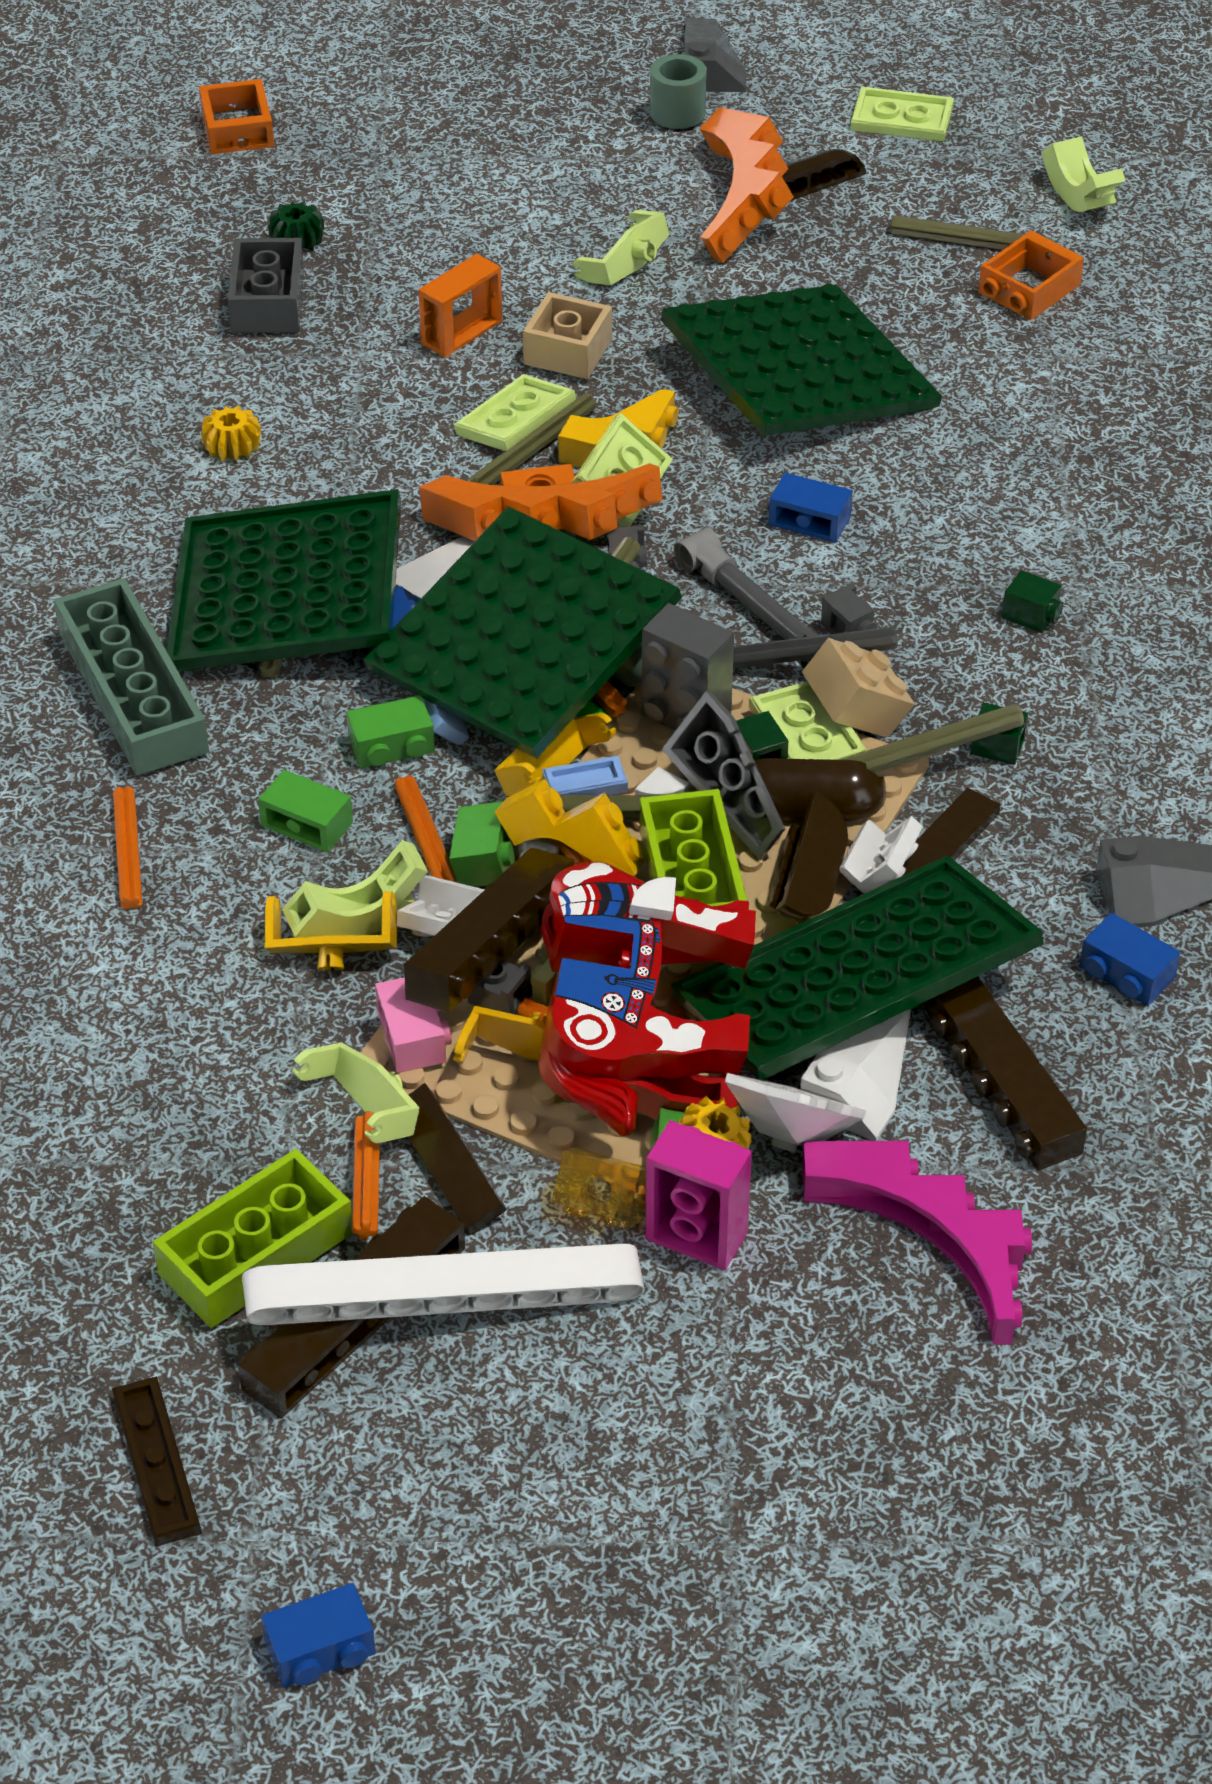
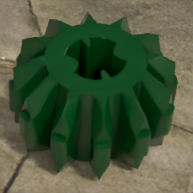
(297, 222)

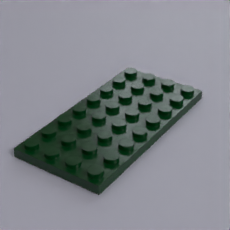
(860, 964)

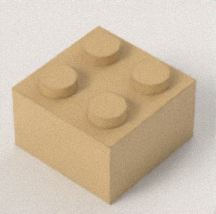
(567, 335)
(858, 687)

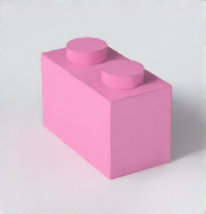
(411, 1029)

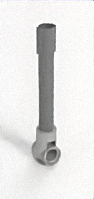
(705, 554)

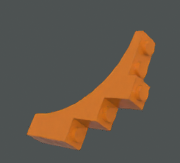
(757, 177)
(579, 508)

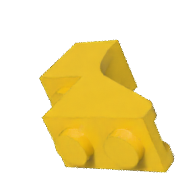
(650, 415)
(590, 829)

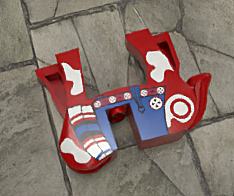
(600, 1031)

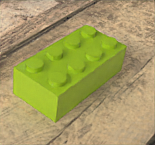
(692, 842)
(271, 1219)

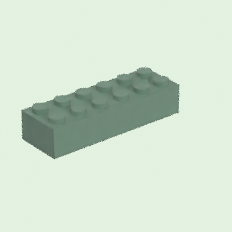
(131, 676)

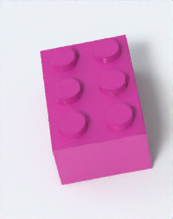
(697, 1194)

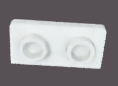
(878, 856)
(437, 905)

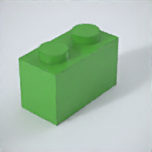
(390, 731)
(305, 810)
(480, 846)

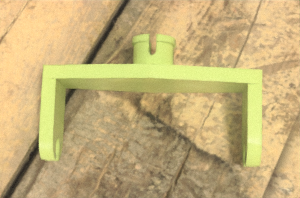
(629, 253)
(367, 1084)

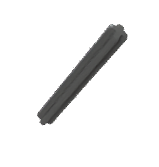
(807, 647)

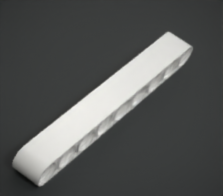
(441, 1284)

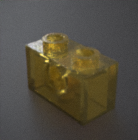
(577, 1181)

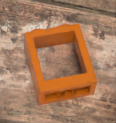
(224, 134)
(1031, 250)
(438, 326)

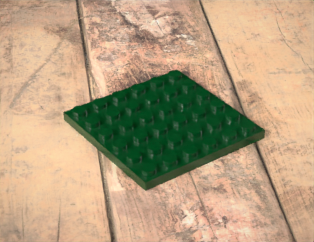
(800, 359)
(285, 581)
(522, 631)

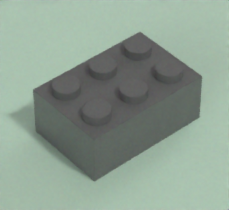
(266, 285)
(681, 662)

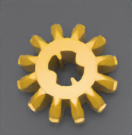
(230, 433)
(718, 1121)

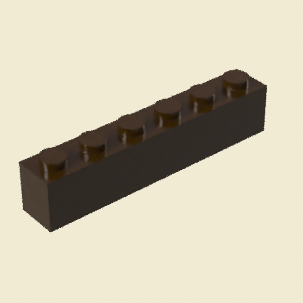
(483, 933)
(1007, 1074)
(304, 1354)

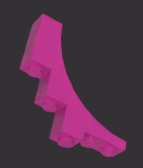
(886, 1181)

